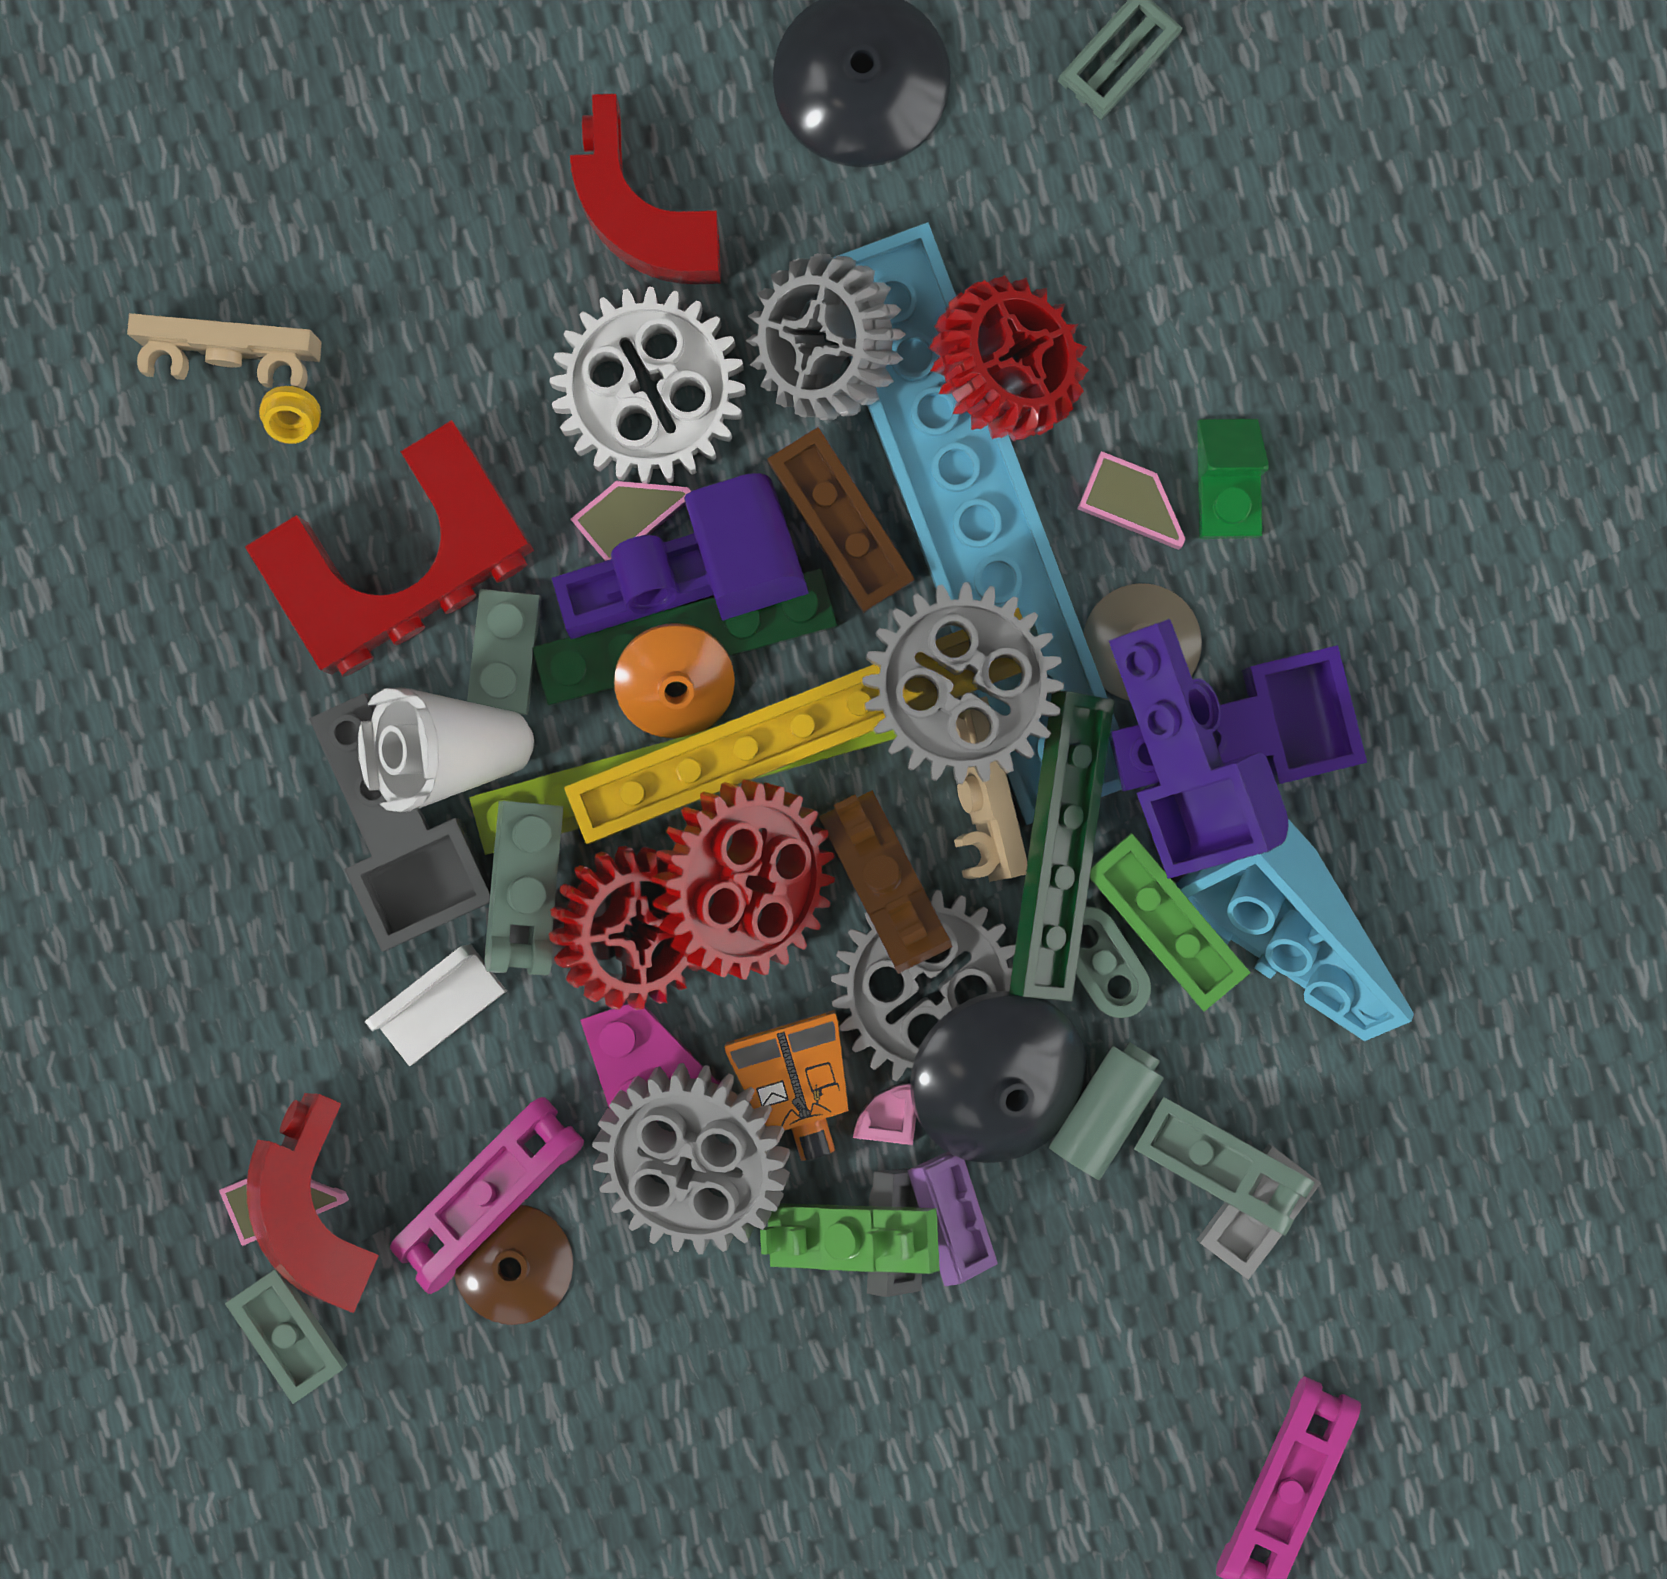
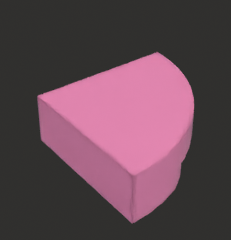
(888, 1117)

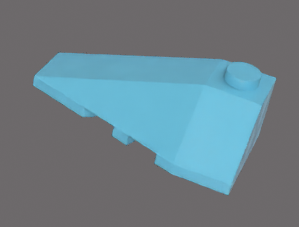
(1300, 925)

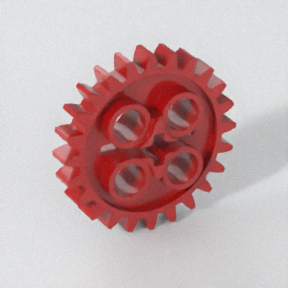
(743, 879)

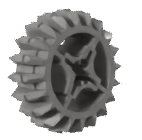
(849, 312)

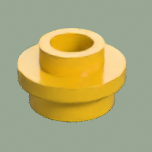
(287, 425)

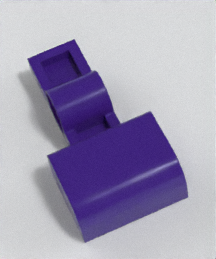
(736, 554)
(1294, 715)
(1201, 807)

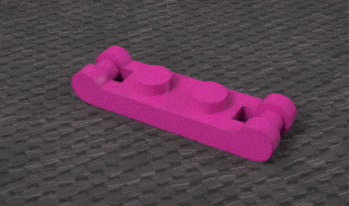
(485, 1194)
(1290, 1484)

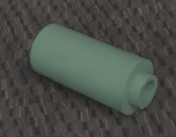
(1108, 1110)

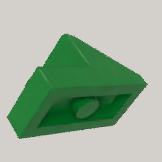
(1230, 478)

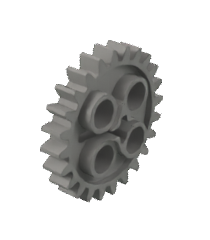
(991, 635)
(870, 1012)
(697, 1113)

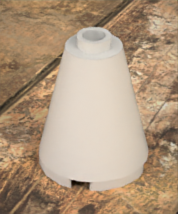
(437, 746)

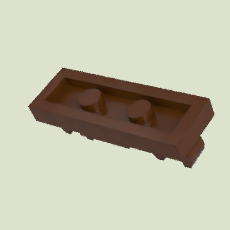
(840, 520)
(885, 881)

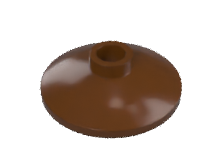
(545, 1269)

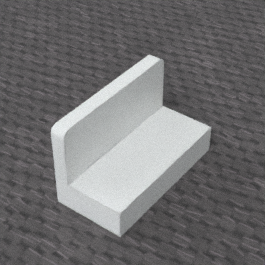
(437, 1004)

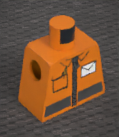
(798, 1075)

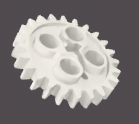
(601, 410)

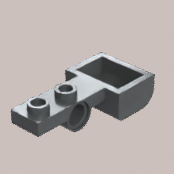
(414, 872)

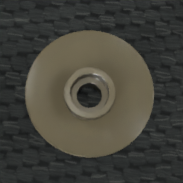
(1133, 609)

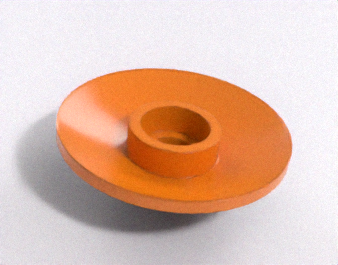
(671, 655)

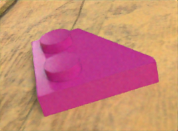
(632, 1045)

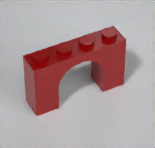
(475, 544)

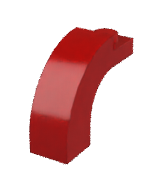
(651, 240)
(285, 1215)

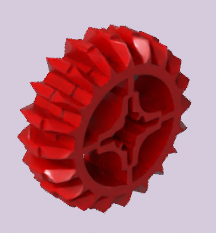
(1007, 322)
(580, 929)

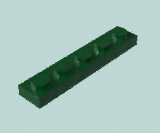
(589, 662)
(1061, 847)

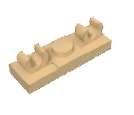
(223, 345)
(990, 810)

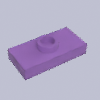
(962, 1233)

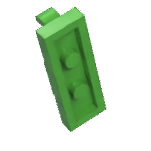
(1167, 922)
(852, 1238)

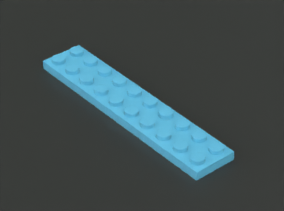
(969, 492)

